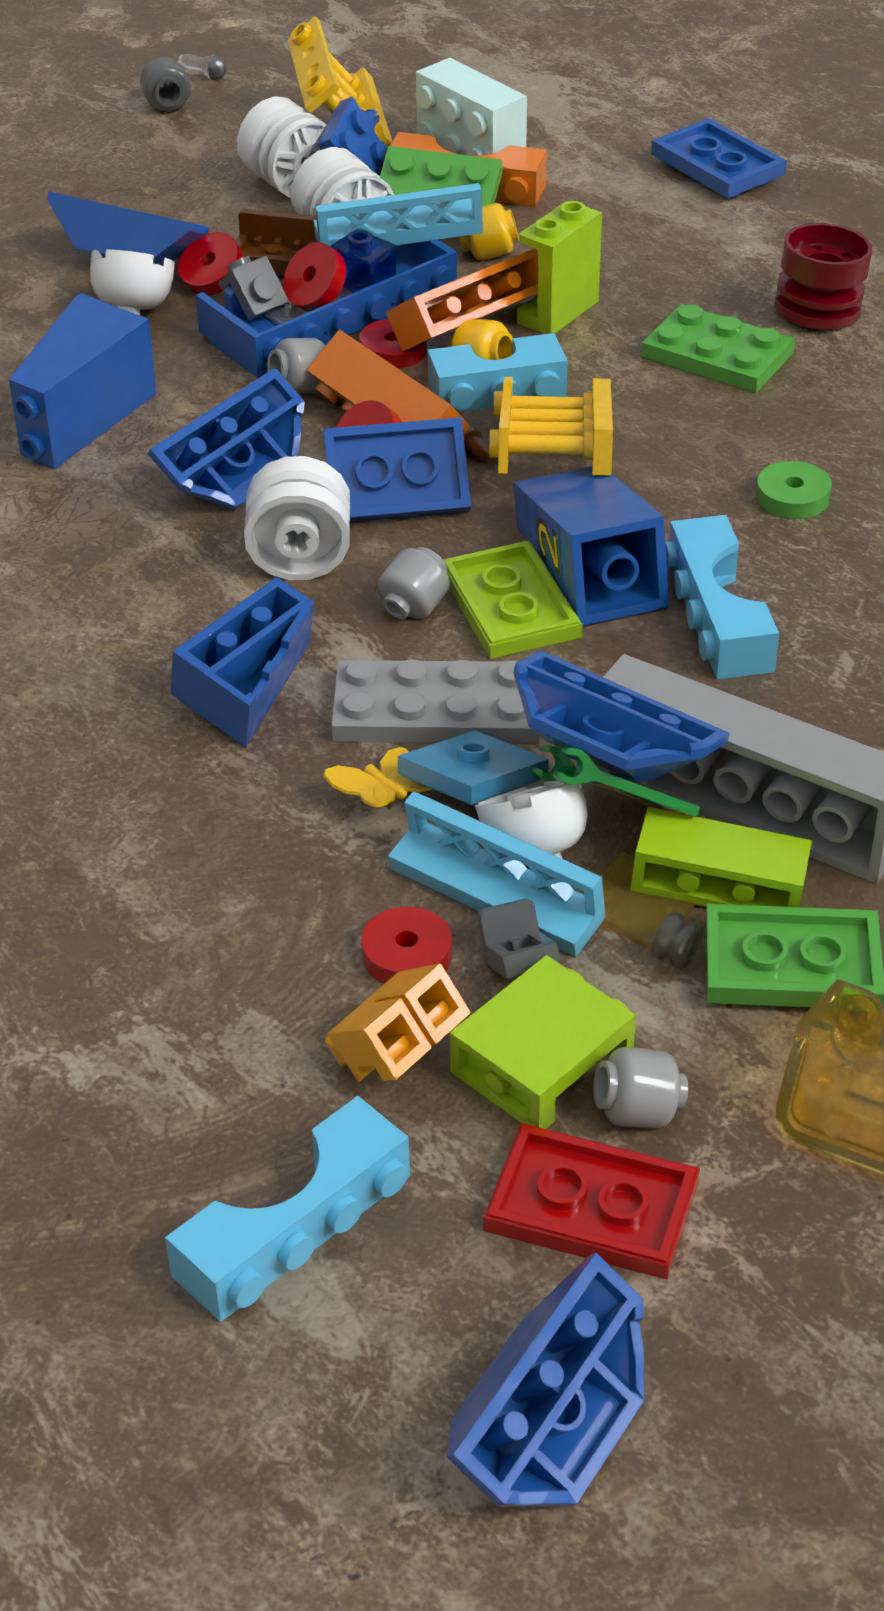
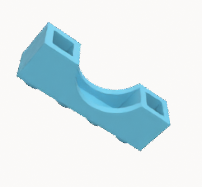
(732, 631)
(234, 1252)

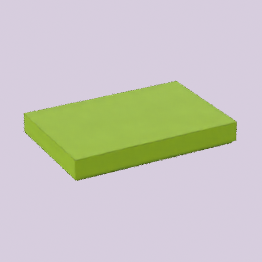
(511, 600)

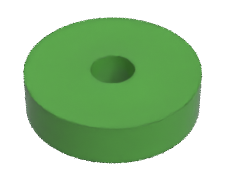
(793, 489)

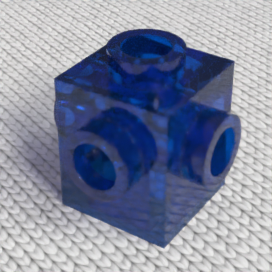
(366, 259)

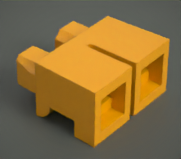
(398, 1023)

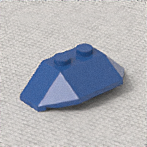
(111, 227)
(234, 441)
(608, 721)
(555, 1393)

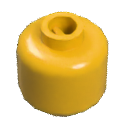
(497, 235)
(487, 338)

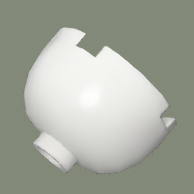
(130, 279)
(543, 816)

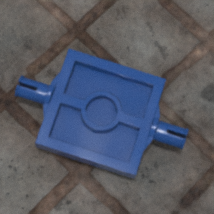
(355, 131)

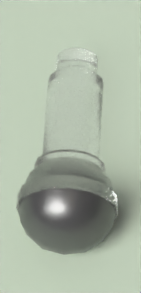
(212, 66)

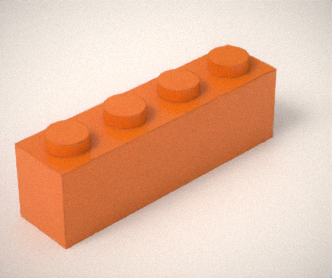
(465, 299)
(356, 374)

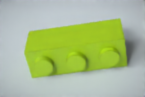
(718, 862)

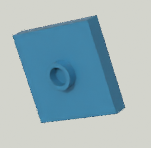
(472, 767)

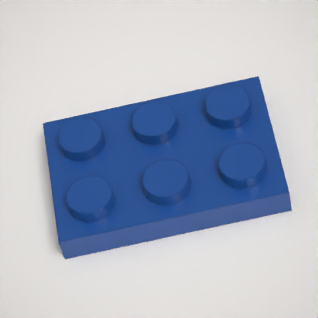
(718, 158)
(401, 468)

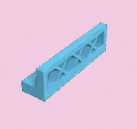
(405, 216)
(482, 878)

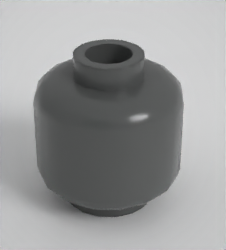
(165, 84)

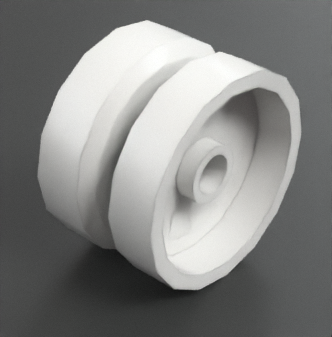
(297, 518)

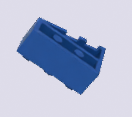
(244, 659)

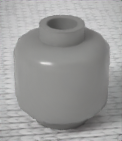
(293, 358)
(413, 583)
(640, 1088)

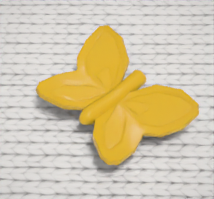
(373, 785)

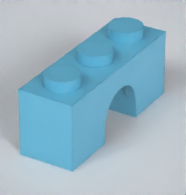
(470, 381)

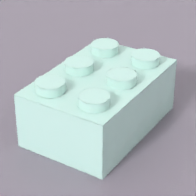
(468, 110)

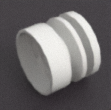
(278, 140)
(334, 177)

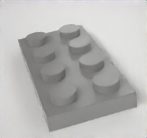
(427, 701)

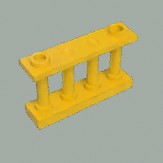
(326, 80)
(554, 426)

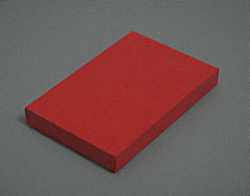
(592, 1200)

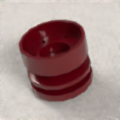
(823, 275)

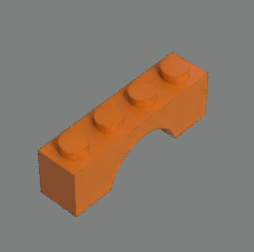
(523, 168)

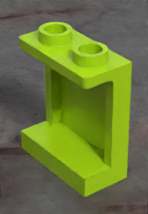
(567, 266)
(538, 1040)

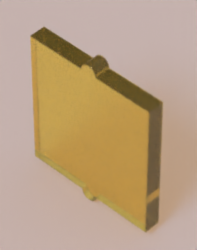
(631, 912)

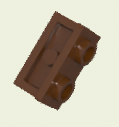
(274, 236)

